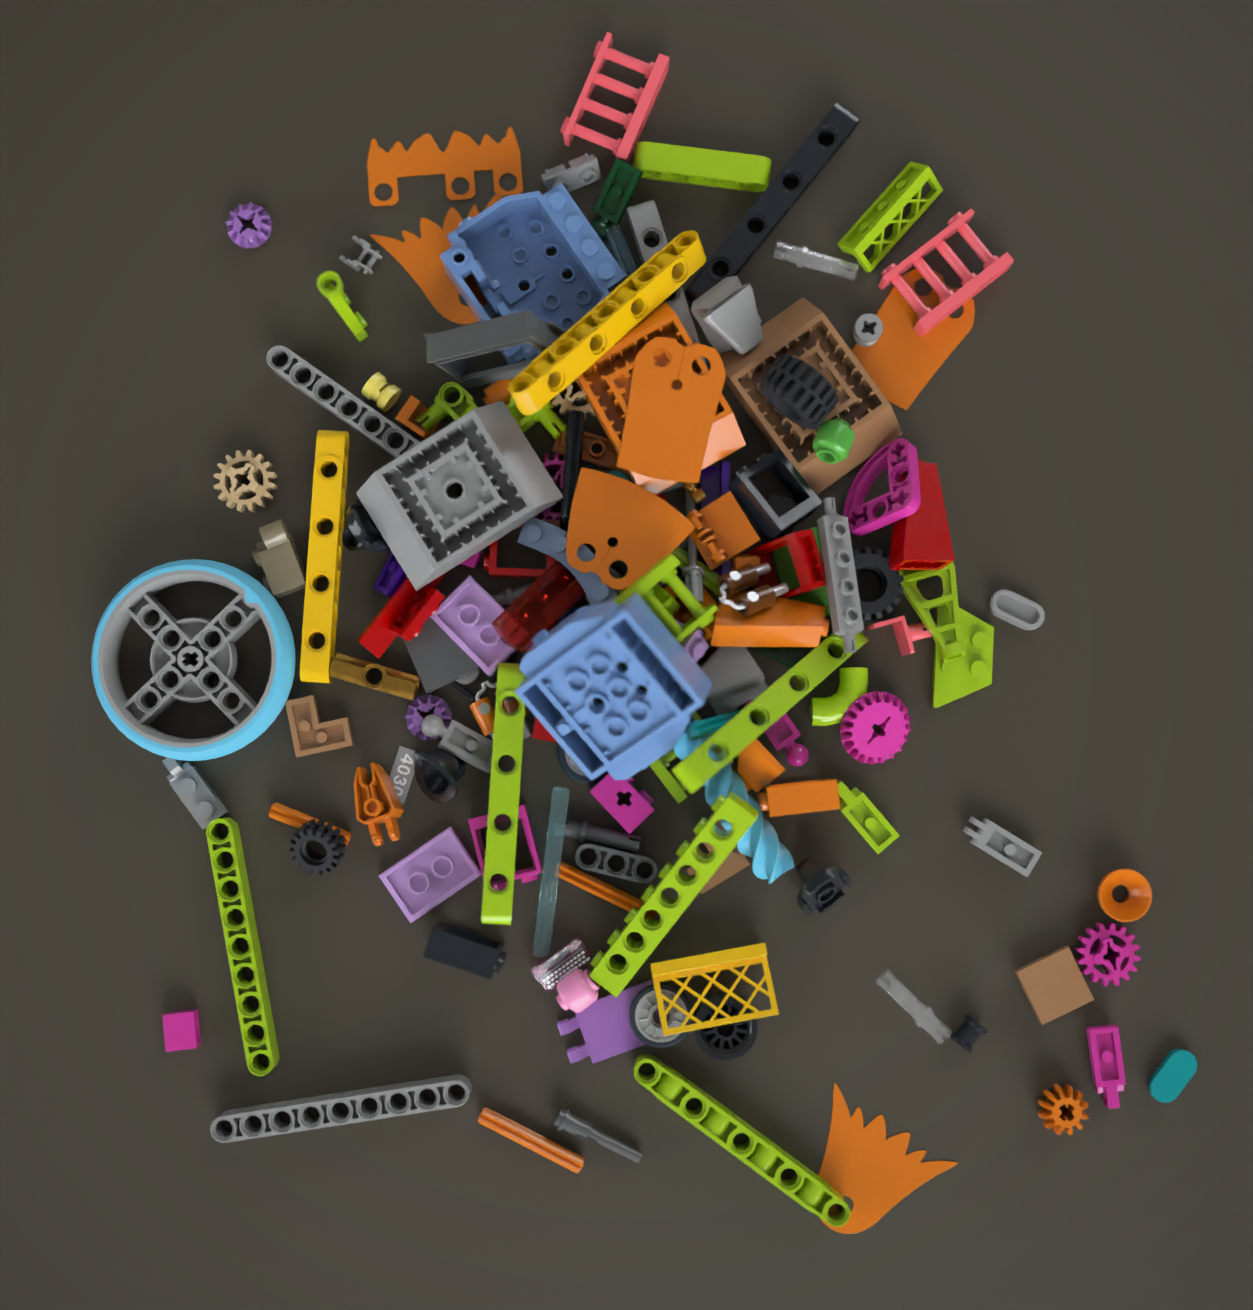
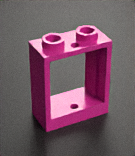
(526, 874)

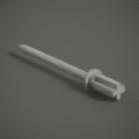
(693, 572)

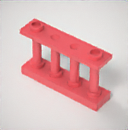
(644, 98)
(970, 282)

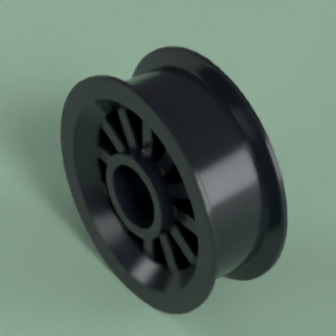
(718, 1051)

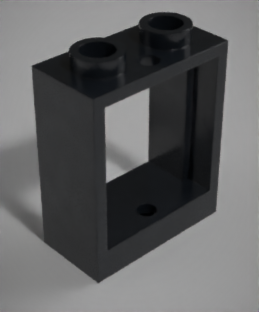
(757, 506)
(465, 950)

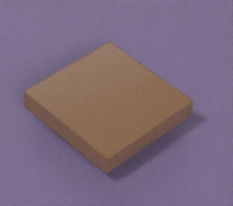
(1054, 985)

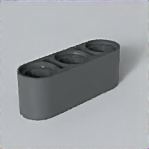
(601, 864)

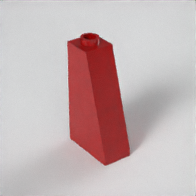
(924, 537)

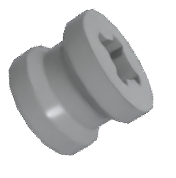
(862, 334)

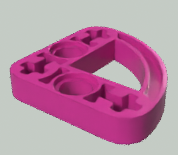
(904, 494)

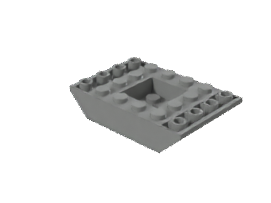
(500, 485)

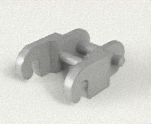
(367, 248)

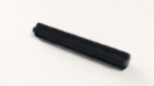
(572, 460)

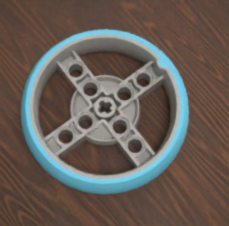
(138, 602)

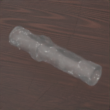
(815, 260)
(914, 1007)

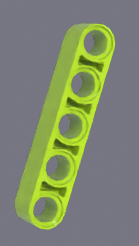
(702, 166)

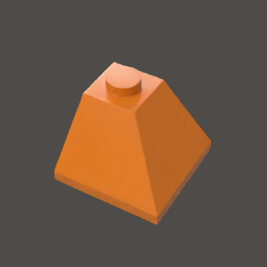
(757, 766)

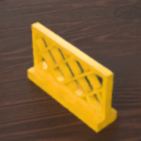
(710, 963)

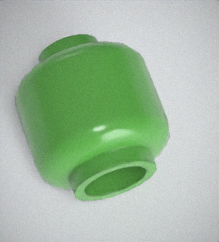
(833, 441)

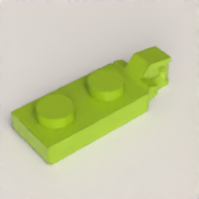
(866, 818)

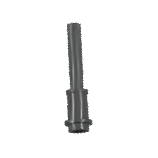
(584, 1130)

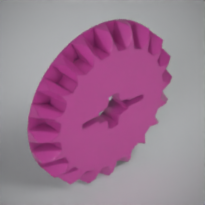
(857, 730)

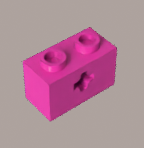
(627, 816)

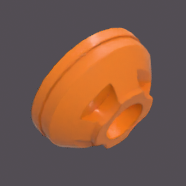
(1137, 900)

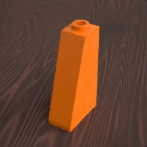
(780, 625)

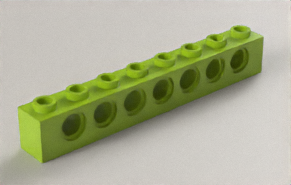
(616, 975)

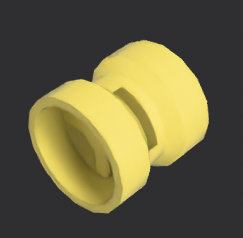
(381, 392)

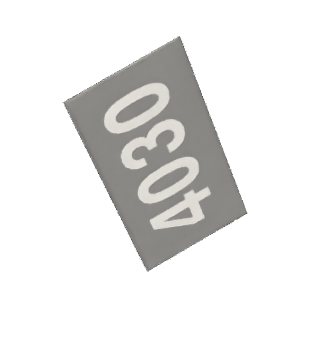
(403, 772)

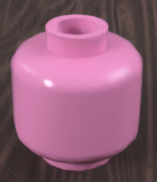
(577, 990)

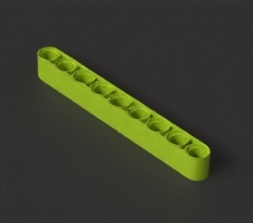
(238, 959)

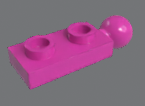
(783, 734)

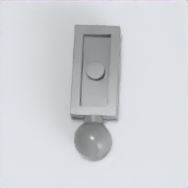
(460, 741)

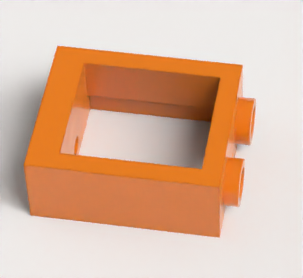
(799, 797)

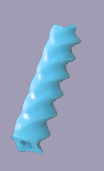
(760, 840)

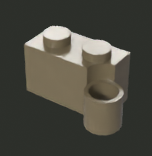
(279, 560)

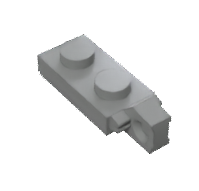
(194, 792)

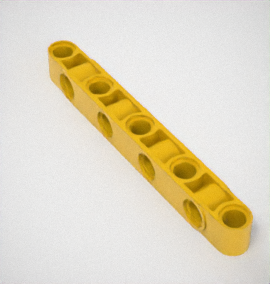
(607, 323)
(324, 555)

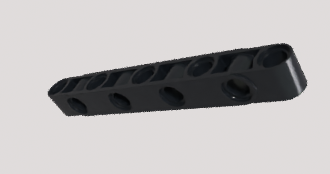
(776, 199)

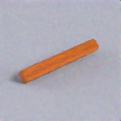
(601, 889)
(531, 1140)

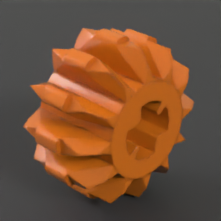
(1072, 1103)

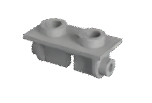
(582, 172)

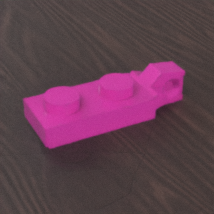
(1106, 1062)

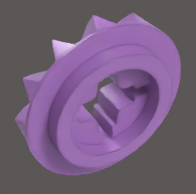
(249, 238)
(426, 703)

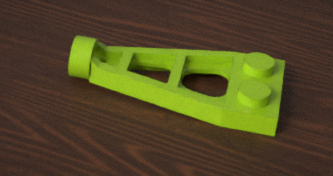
(340, 302)
(949, 598)

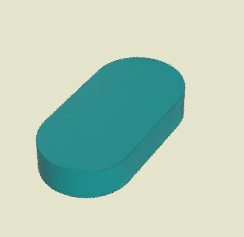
(1172, 1075)

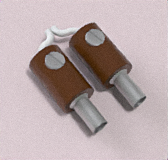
(755, 599)

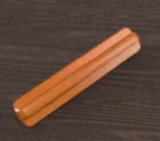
(297, 819)

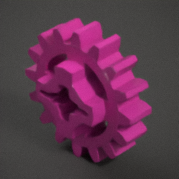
(1112, 966)

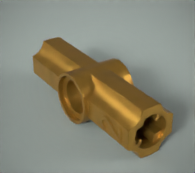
(358, 671)

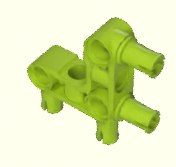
(467, 403)

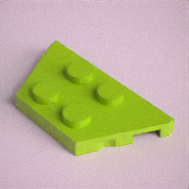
(969, 672)

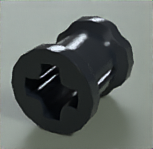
(968, 1033)

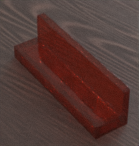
(538, 607)

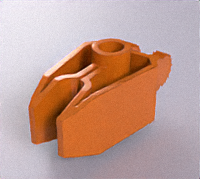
(377, 802)

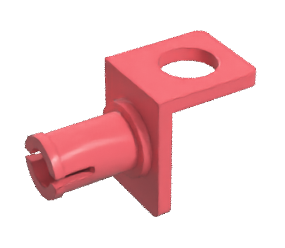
(904, 633)

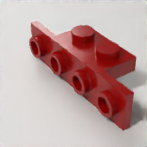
(402, 616)

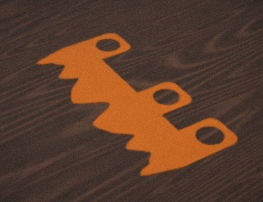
(458, 160)

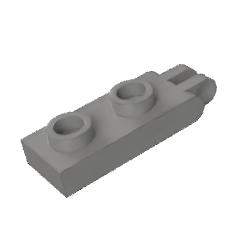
(1003, 846)

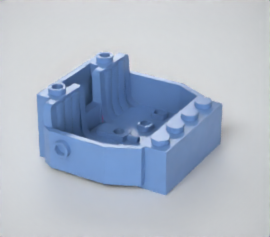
(509, 248)
(581, 662)

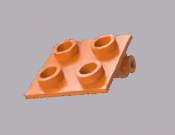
(721, 530)

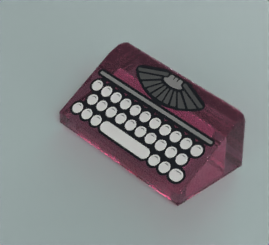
(561, 962)

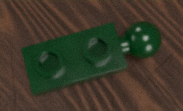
(615, 196)

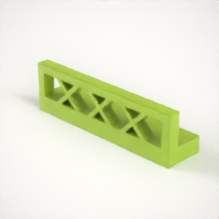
(889, 209)

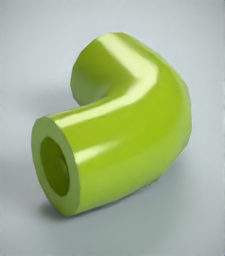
(831, 709)

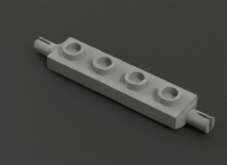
(840, 575)

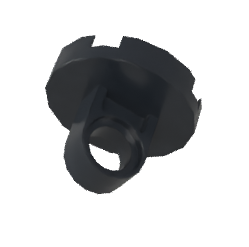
(363, 529)
(822, 888)

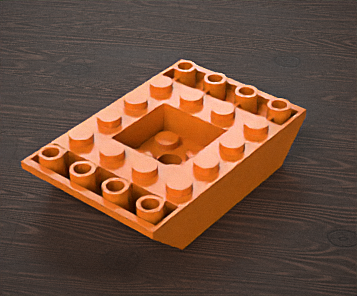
(608, 387)

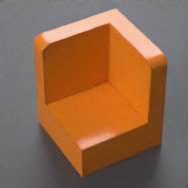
(407, 418)

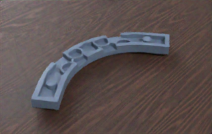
(552, 541)

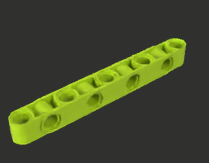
(766, 709)
(503, 798)
(757, 1152)

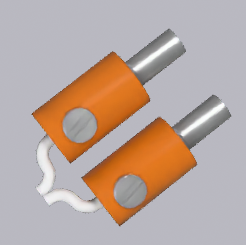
(485, 712)

